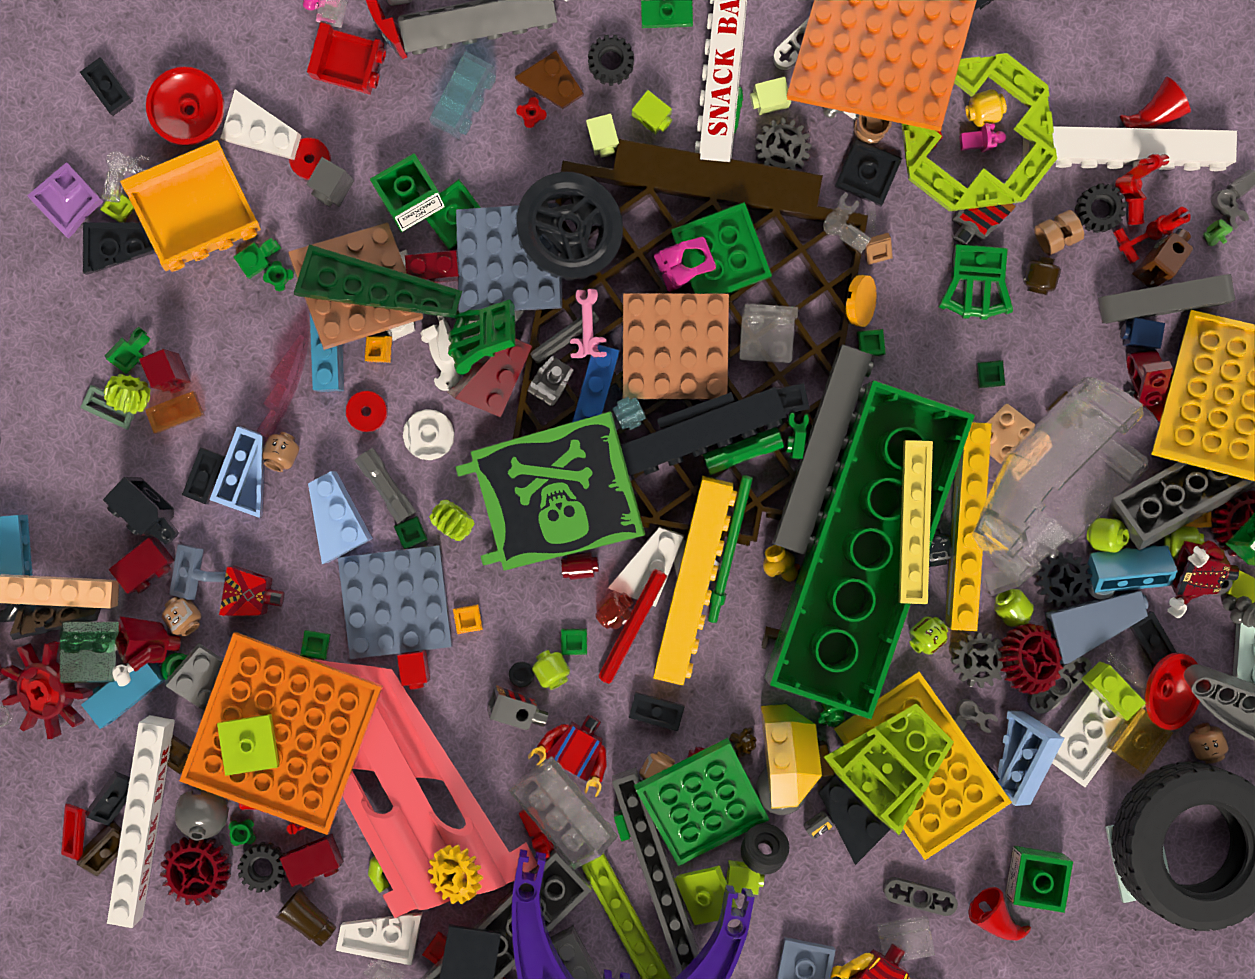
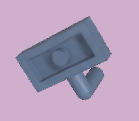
(188, 572)

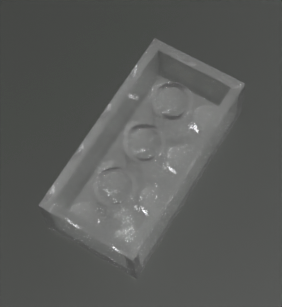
(563, 813)

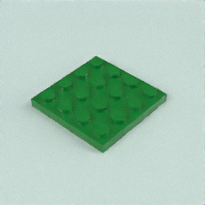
(702, 802)

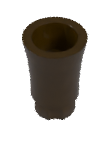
(306, 918)

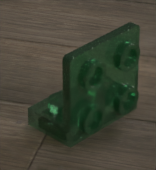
(87, 651)

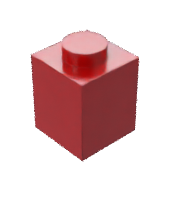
(413, 669)

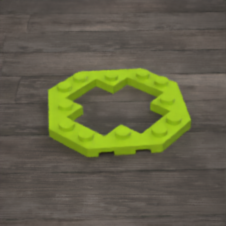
(1034, 126)

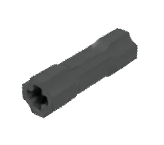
(375, 470)

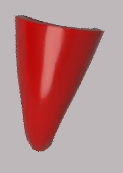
(1166, 106)
(998, 921)

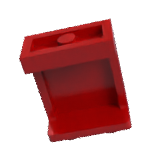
(346, 59)

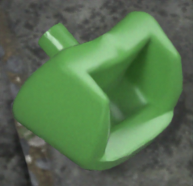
(1217, 232)

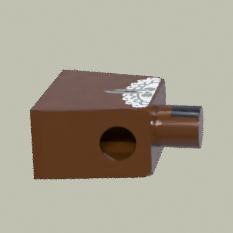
(1164, 259)

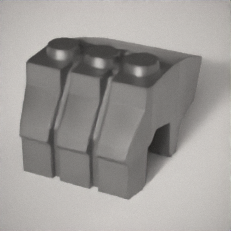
(550, 380)

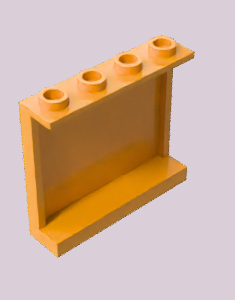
(191, 206)

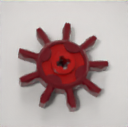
(42, 692)

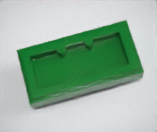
(666, 13)

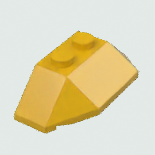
(790, 755)

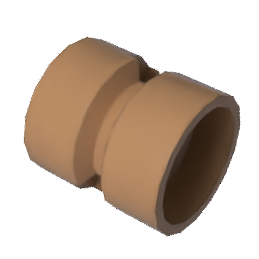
(870, 129)
(1063, 231)

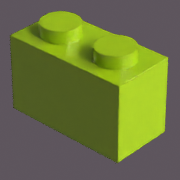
(1113, 690)

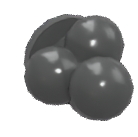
(1241, 610)

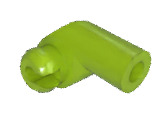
(376, 876)

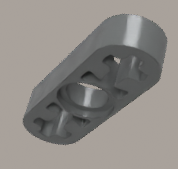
(1069, 686)
(940, 894)

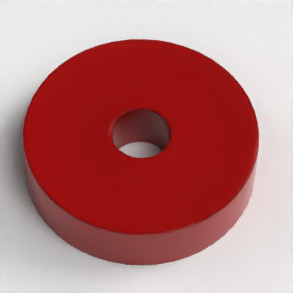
(307, 147)
(378, 411)

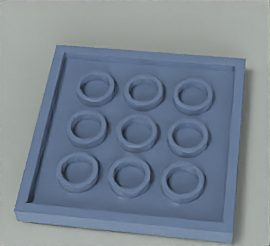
(495, 265)
(395, 602)

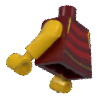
(874, 966)

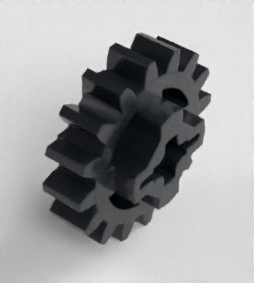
(1064, 590)

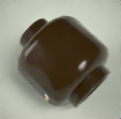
(1042, 275)

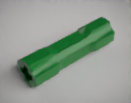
(743, 450)

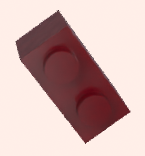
(433, 266)
(165, 371)
(142, 565)
(312, 861)

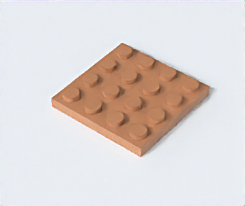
(346, 322)
(675, 345)

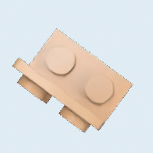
(1007, 430)

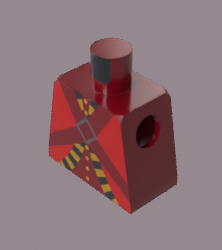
(248, 593)

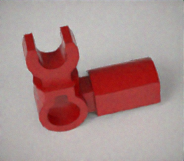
(540, 841)

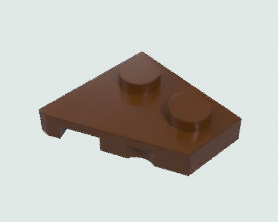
(551, 81)

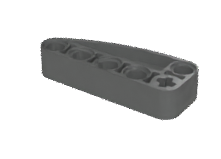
(1167, 299)
(1231, 705)

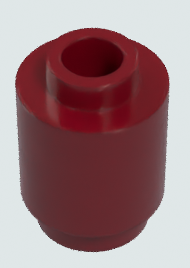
(579, 566)

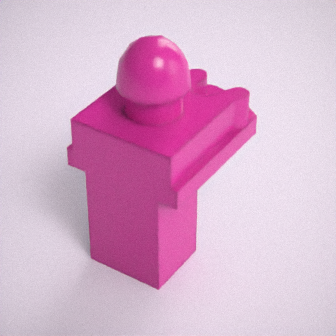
(983, 139)

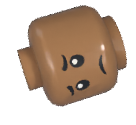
(280, 452)
(1208, 743)

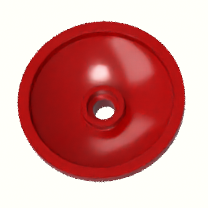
(171, 97)
(1167, 694)

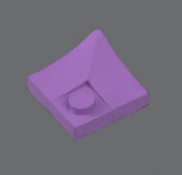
(65, 199)

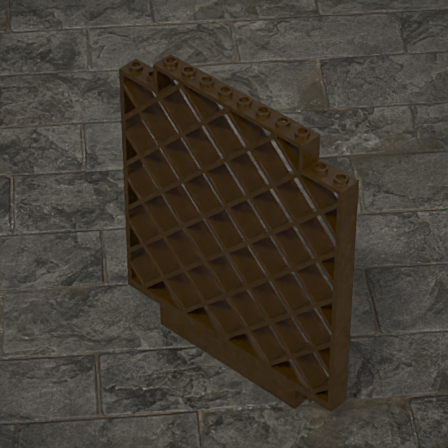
(716, 182)

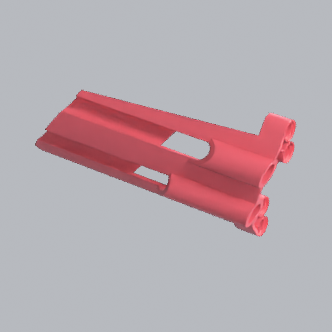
(405, 839)

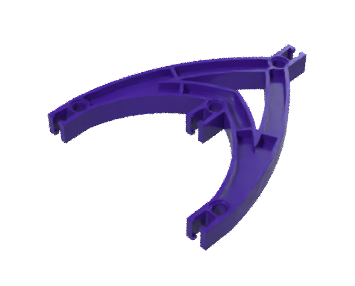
(538, 958)

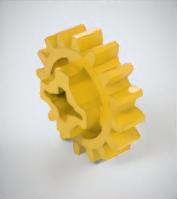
(455, 874)

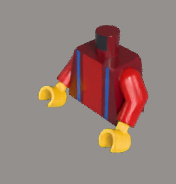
(576, 750)

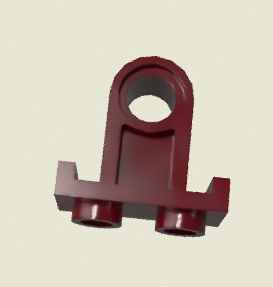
(1149, 376)

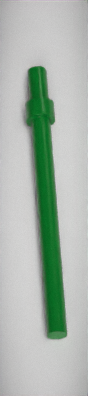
(718, 595)

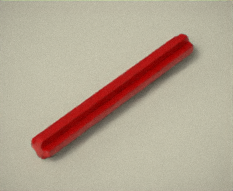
(632, 626)

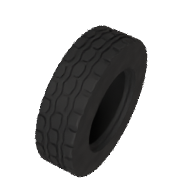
(1140, 837)

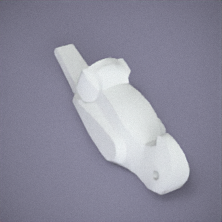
(438, 343)

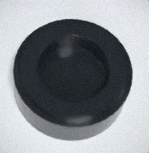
(521, 674)

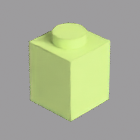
(770, 96)
(602, 135)

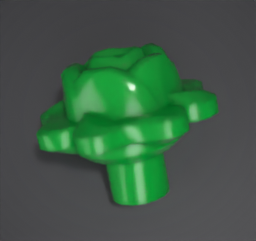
(831, 716)

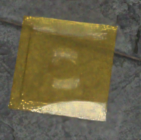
(1139, 741)

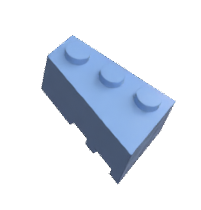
(242, 474)
(335, 518)
(1026, 756)

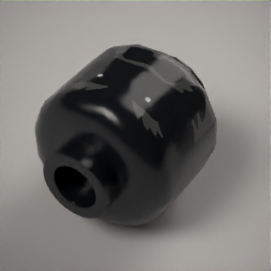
(940, 549)

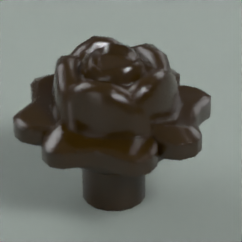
(744, 742)

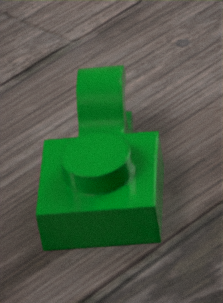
(254, 258)
(126, 353)
(796, 443)

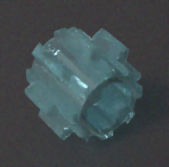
(629, 413)

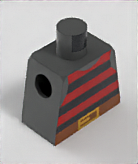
(979, 221)
(505, 705)

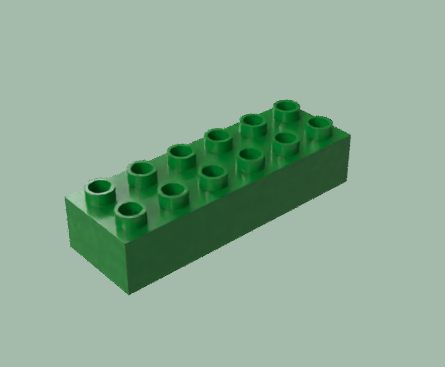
(847, 593)

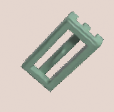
(89, 397)

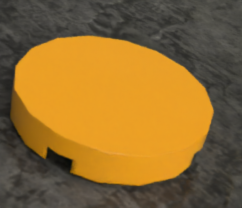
(862, 303)

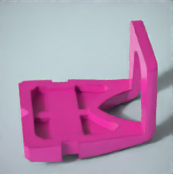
(677, 274)

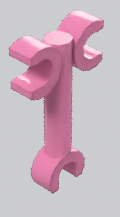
(588, 344)

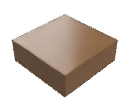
(878, 249)

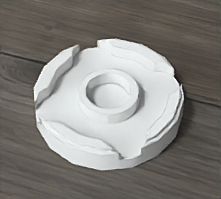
(436, 434)

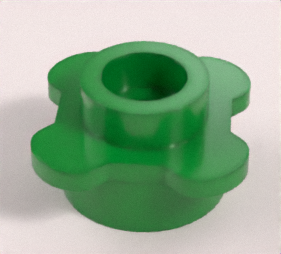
(277, 268)
(236, 837)

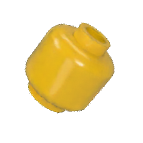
(986, 107)

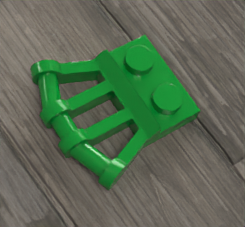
(981, 265)
(496, 332)

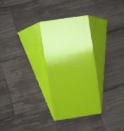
(893, 764)

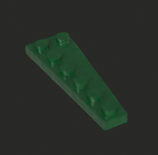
(354, 281)

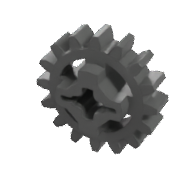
(778, 136)
(972, 667)

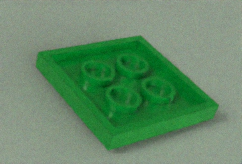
(733, 249)

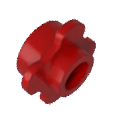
(532, 105)

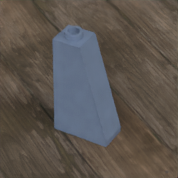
(1094, 622)

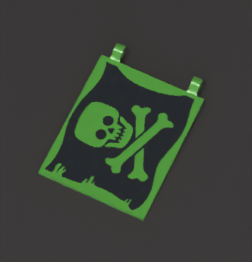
(556, 492)

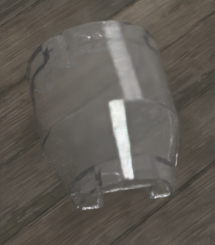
(1060, 478)

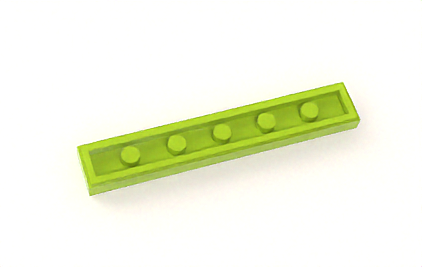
(625, 919)

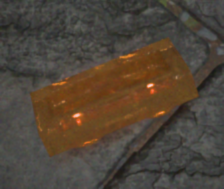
(174, 412)

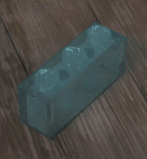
(463, 95)

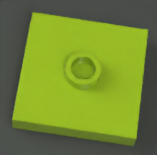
(248, 744)
(703, 893)

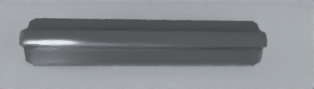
(560, 339)

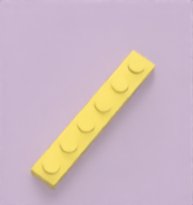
(915, 522)

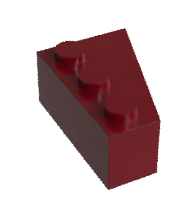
(492, 379)

